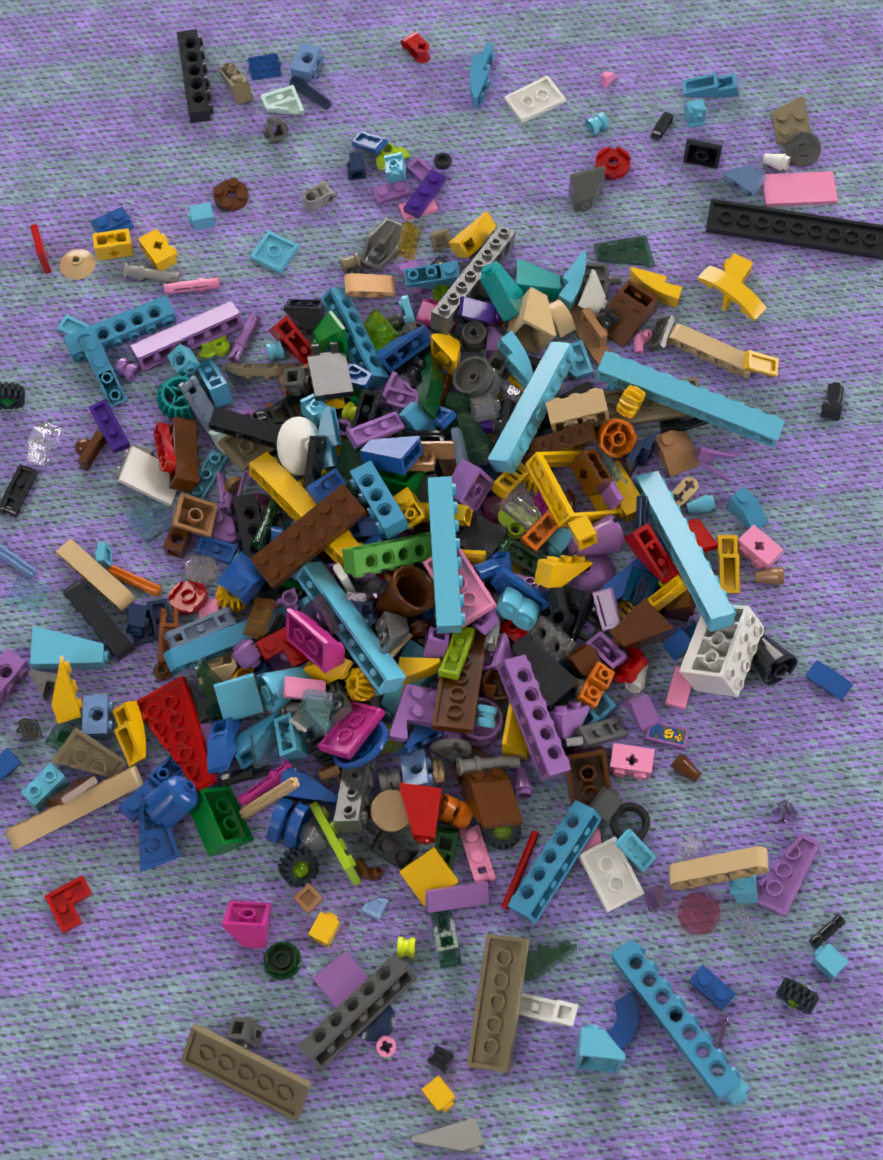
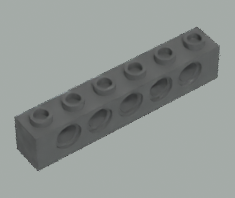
(357, 1011)

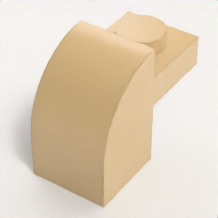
(561, 318)

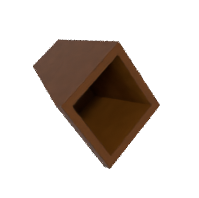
(641, 628)

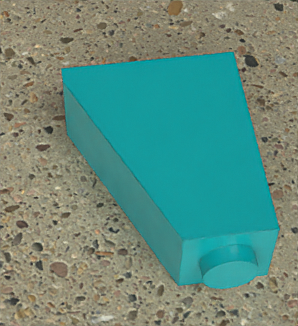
(532, 276)
(502, 290)

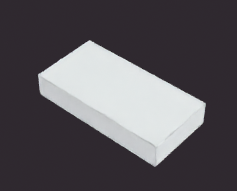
(343, 578)

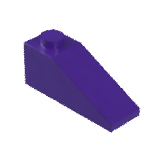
(479, 311)

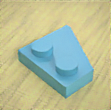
(581, 366)

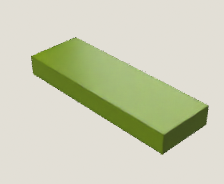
(457, 653)

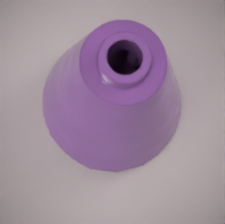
(608, 535)

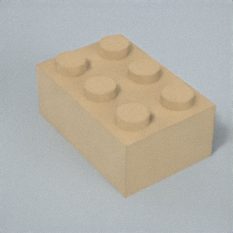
(578, 409)

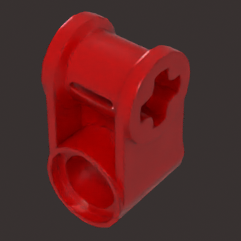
(416, 47)

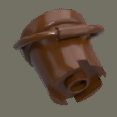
(407, 593)

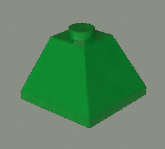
(330, 330)

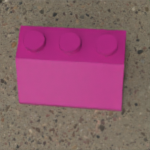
(313, 641)

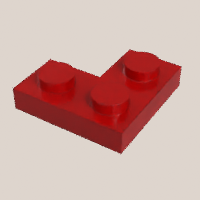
(277, 644)
(63, 900)

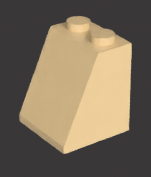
(534, 323)

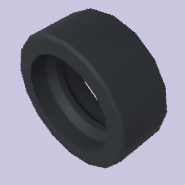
(632, 807)

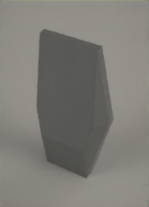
(381, 244)

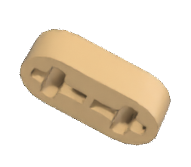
(686, 495)

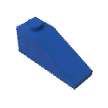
(404, 348)
(309, 788)

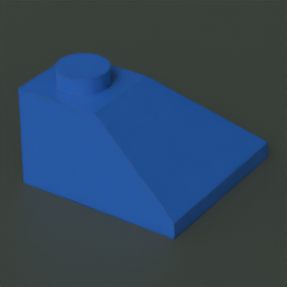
(242, 579)

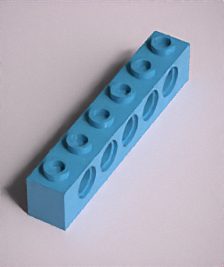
(125, 320)
(360, 347)
(554, 872)

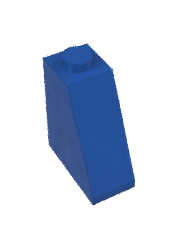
(392, 454)

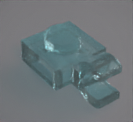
(613, 469)

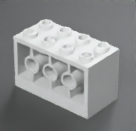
(721, 658)

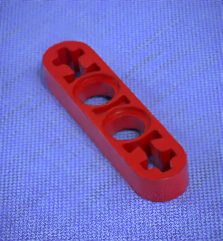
(164, 447)

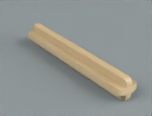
(269, 797)

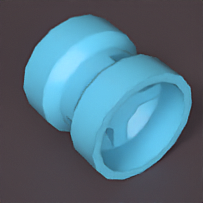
(598, 123)
(486, 716)

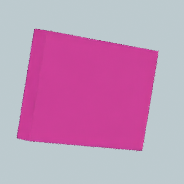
(351, 731)

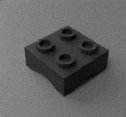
(482, 535)

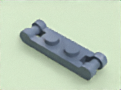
(198, 402)
(200, 627)

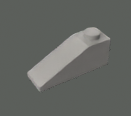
(455, 1137)

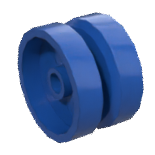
(287, 822)

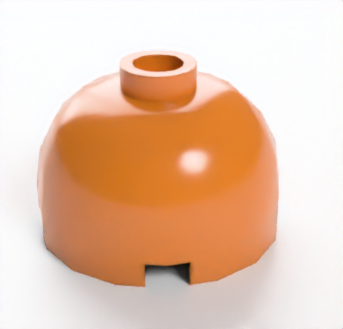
(616, 437)

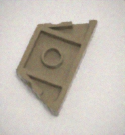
(790, 120)
(266, 370)

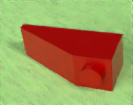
(292, 339)
(651, 553)

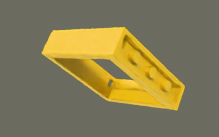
(540, 470)

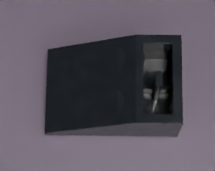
(579, 606)

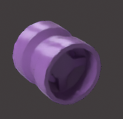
(126, 369)

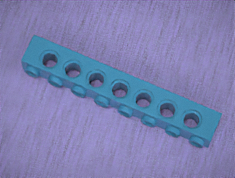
(719, 1086)

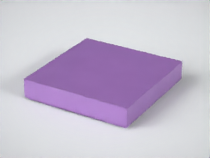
(340, 978)

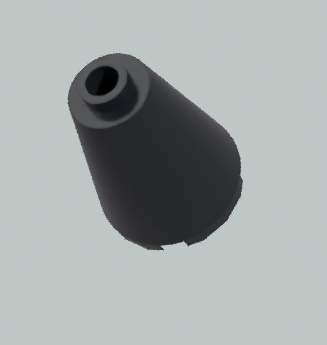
(773, 660)

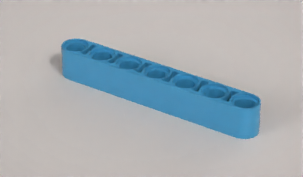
(211, 645)

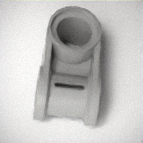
(318, 196)

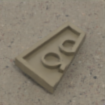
(86, 753)

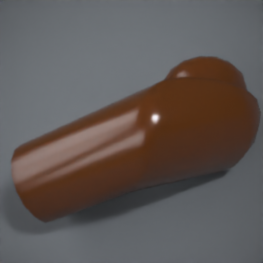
(368, 873)

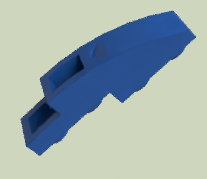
(221, 744)
(165, 770)

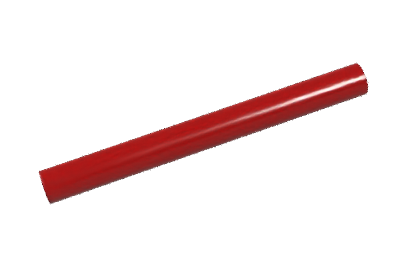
(520, 868)

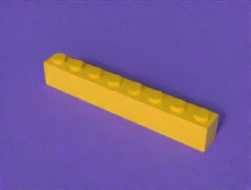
(293, 498)

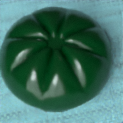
(282, 960)

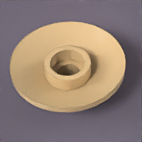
(79, 269)

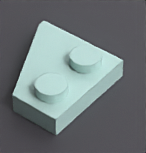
(283, 101)

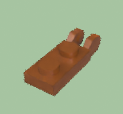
(163, 628)

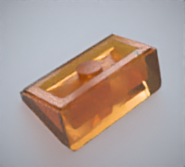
(259, 618)

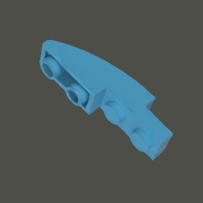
(480, 74)
(102, 370)

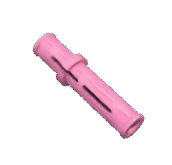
(193, 285)

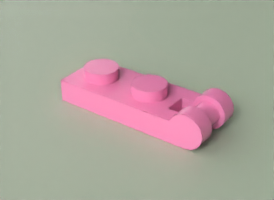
(477, 854)

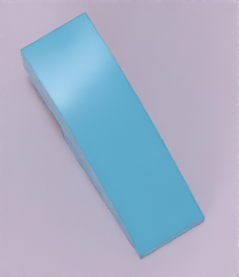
(573, 281)
(516, 358)

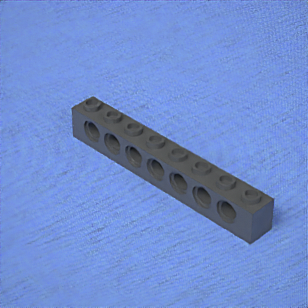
(468, 283)

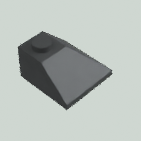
(586, 188)

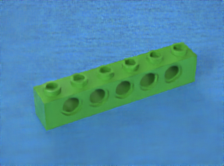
(395, 552)

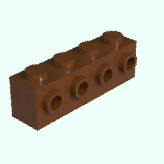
(185, 446)

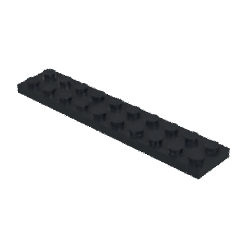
(795, 229)

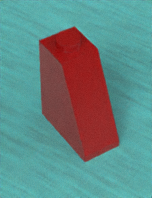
(422, 810)

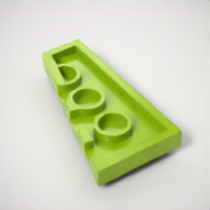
(337, 844)

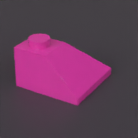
(248, 922)

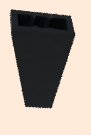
(554, 680)

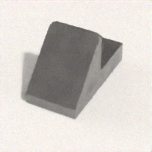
(43, 682)

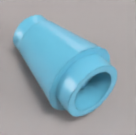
(701, 505)

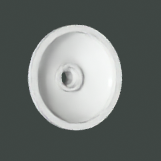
(294, 443)

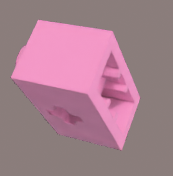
(759, 548)
(641, 758)

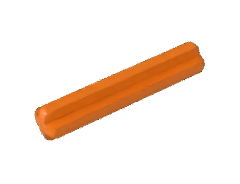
(135, 580)

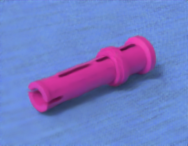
(264, 785)

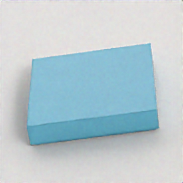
(274, 252)
(238, 697)

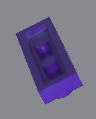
(424, 194)
(109, 426)

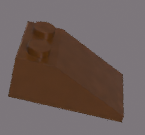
(587, 773)
(491, 798)

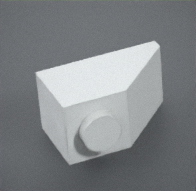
(593, 294)

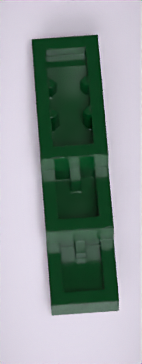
(431, 387)

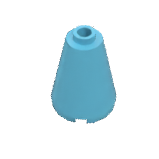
(272, 687)

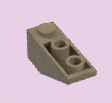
(236, 83)

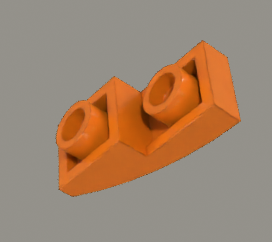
(595, 685)

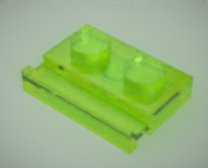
(379, 329)

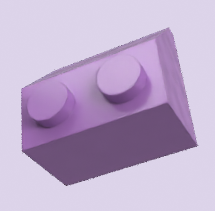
(471, 485)

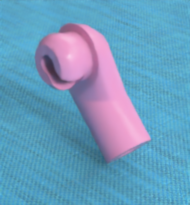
(640, 339)

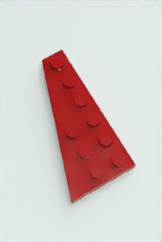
(177, 726)

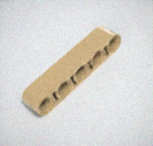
(708, 348)
(98, 576)
(718, 868)

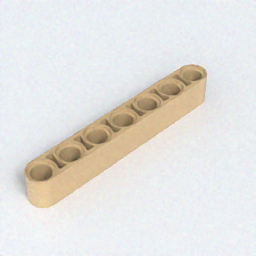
(90, 800)

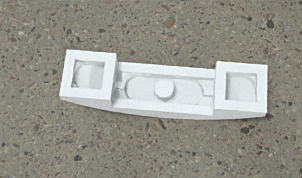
(548, 1010)

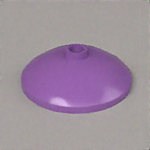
(599, 574)

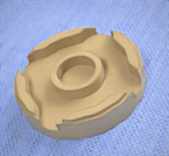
(388, 811)

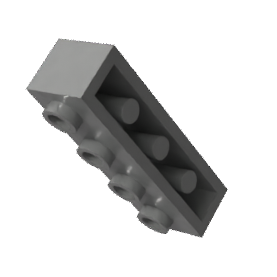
(354, 798)

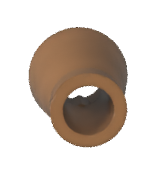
(770, 576)

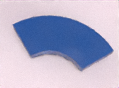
(627, 1020)

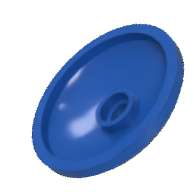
(368, 751)

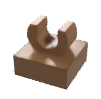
(327, 772)
(308, 898)

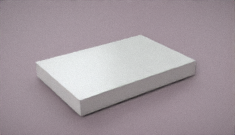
(534, 99)
(144, 475)
(610, 875)

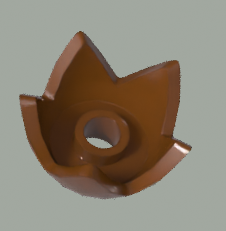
(491, 686)

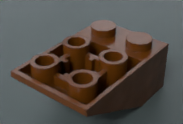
(633, 308)

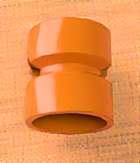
(455, 812)

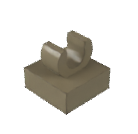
(440, 239)

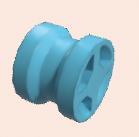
(275, 351)

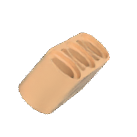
(369, 285)

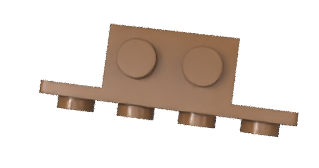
(590, 331)
(431, 451)

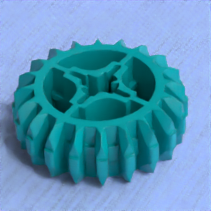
(180, 406)

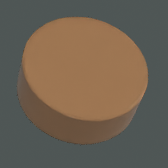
(232, 485)

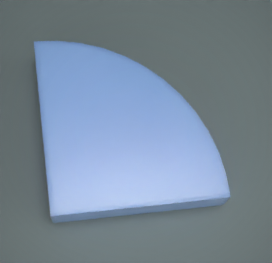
(375, 908)

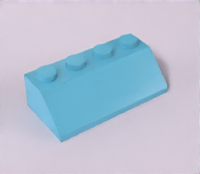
(597, 1051)

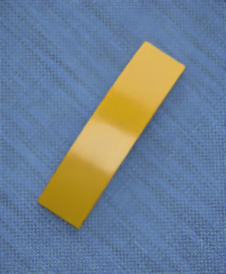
(734, 290)

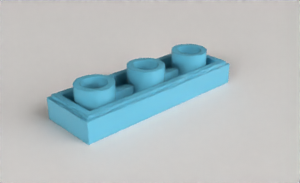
(213, 464)

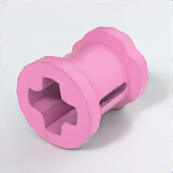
(383, 1053)

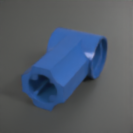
(489, 568)

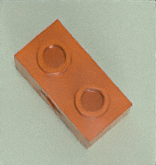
(540, 532)

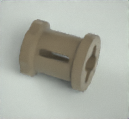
(349, 262)

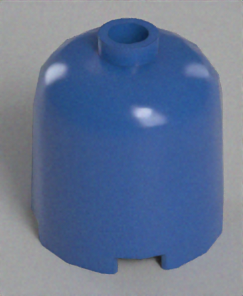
(171, 800)

